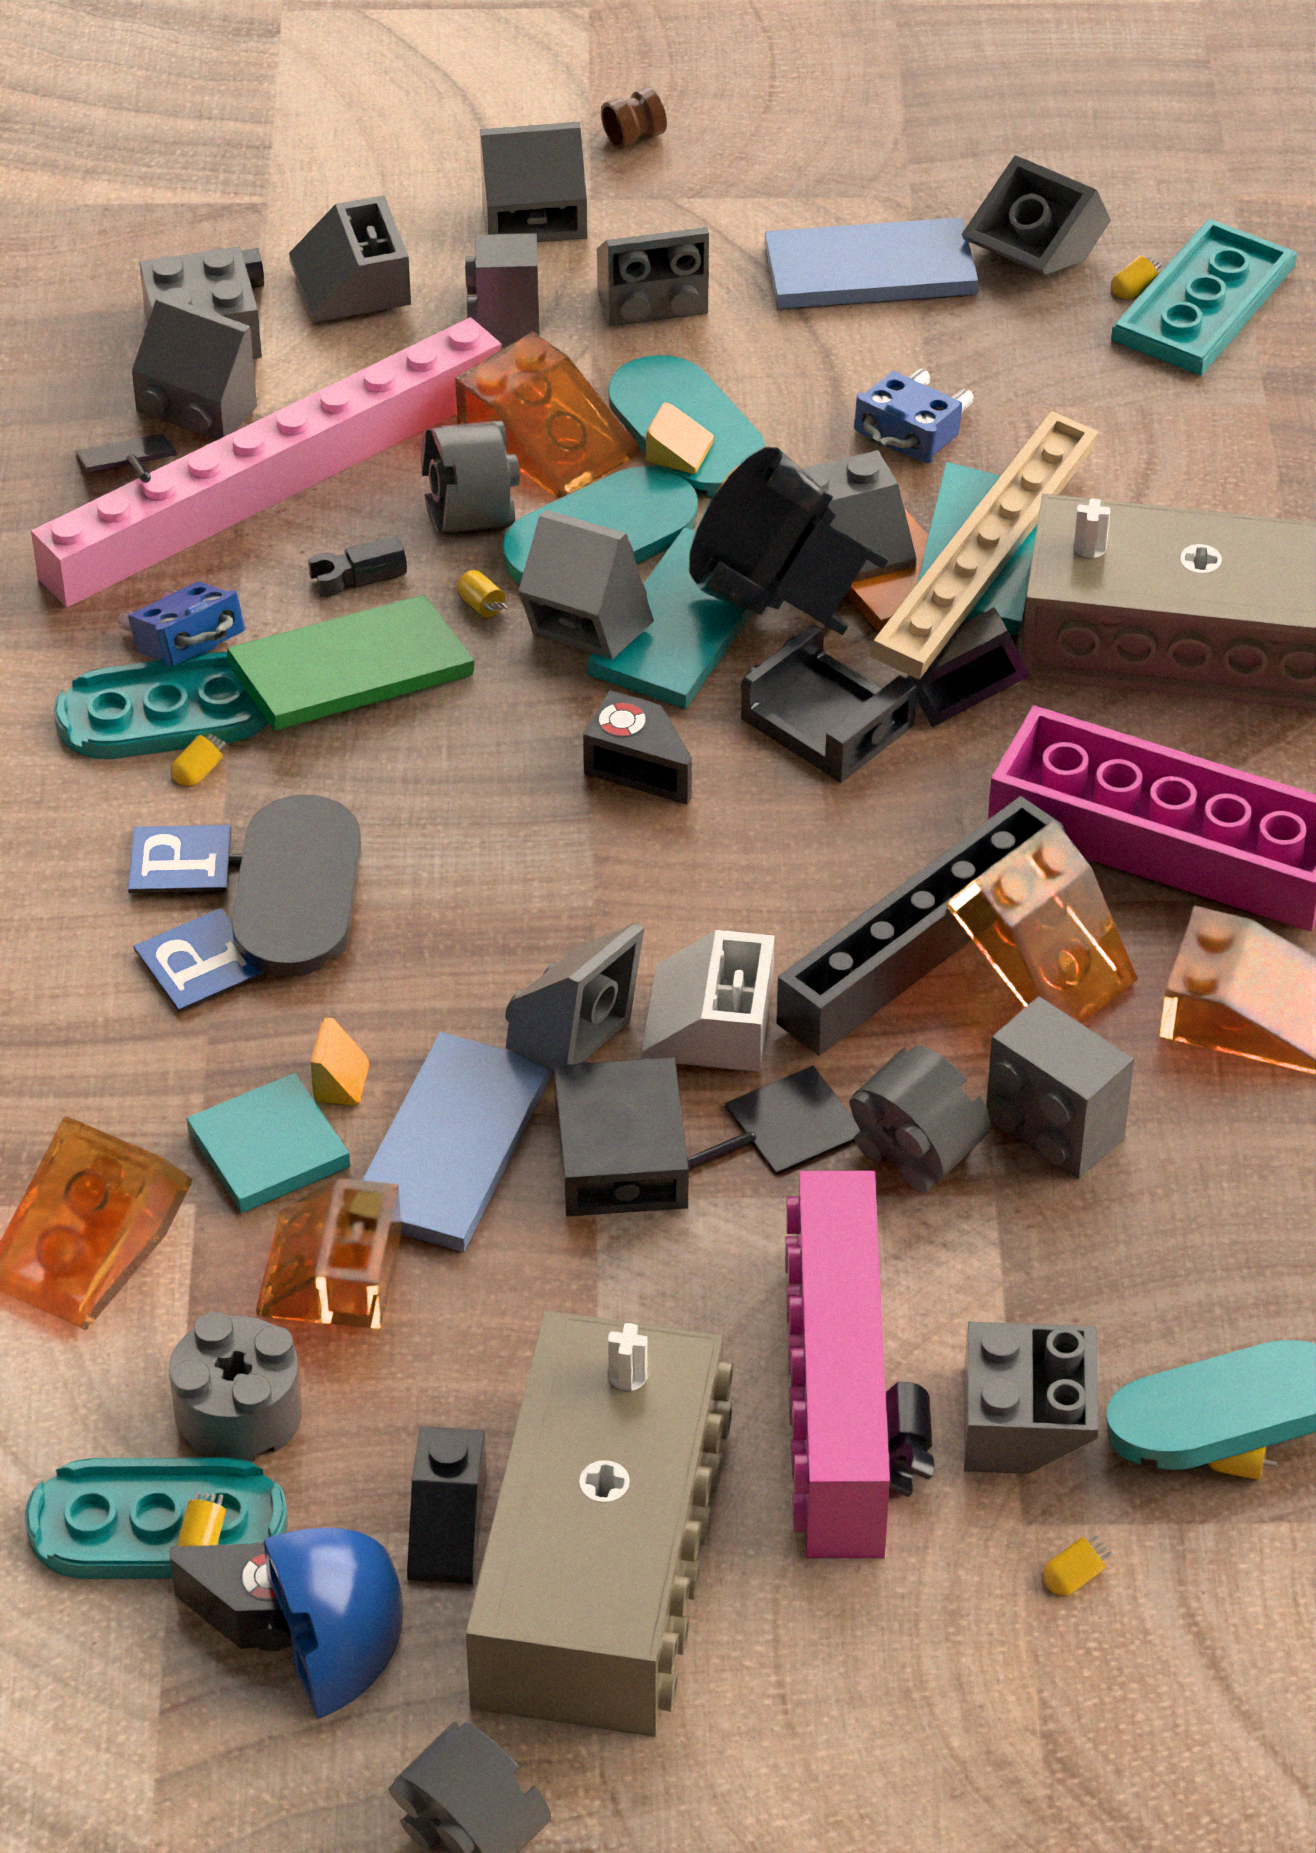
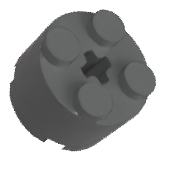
(469, 477)
(918, 1116)
(235, 1386)
(467, 1796)

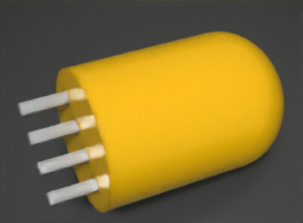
(1135, 277)
(481, 593)
(197, 760)
(1245, 1465)
(202, 1522)
(1075, 1566)

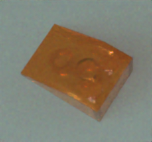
(549, 415)
(1047, 926)
(1242, 992)
(87, 1222)

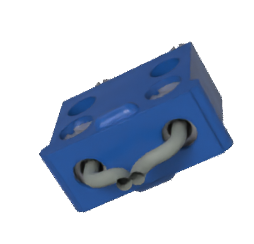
(910, 415)
(185, 623)

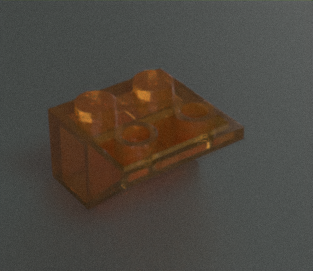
(334, 1255)

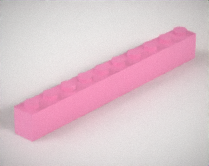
(256, 465)

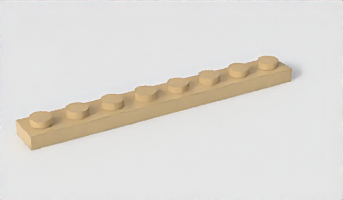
(982, 546)

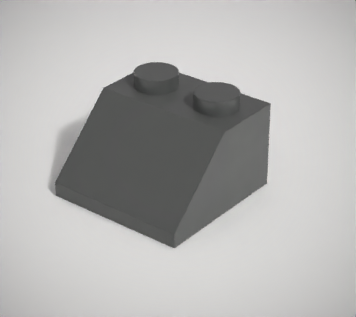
(1038, 218)
(195, 369)
(868, 507)
(577, 1001)

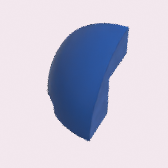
(339, 1607)

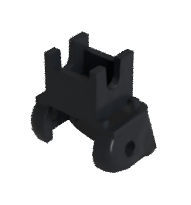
(775, 542)

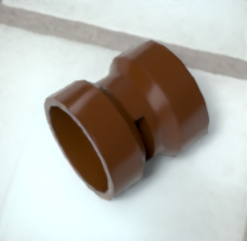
(633, 118)

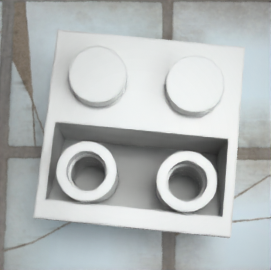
(713, 1002)

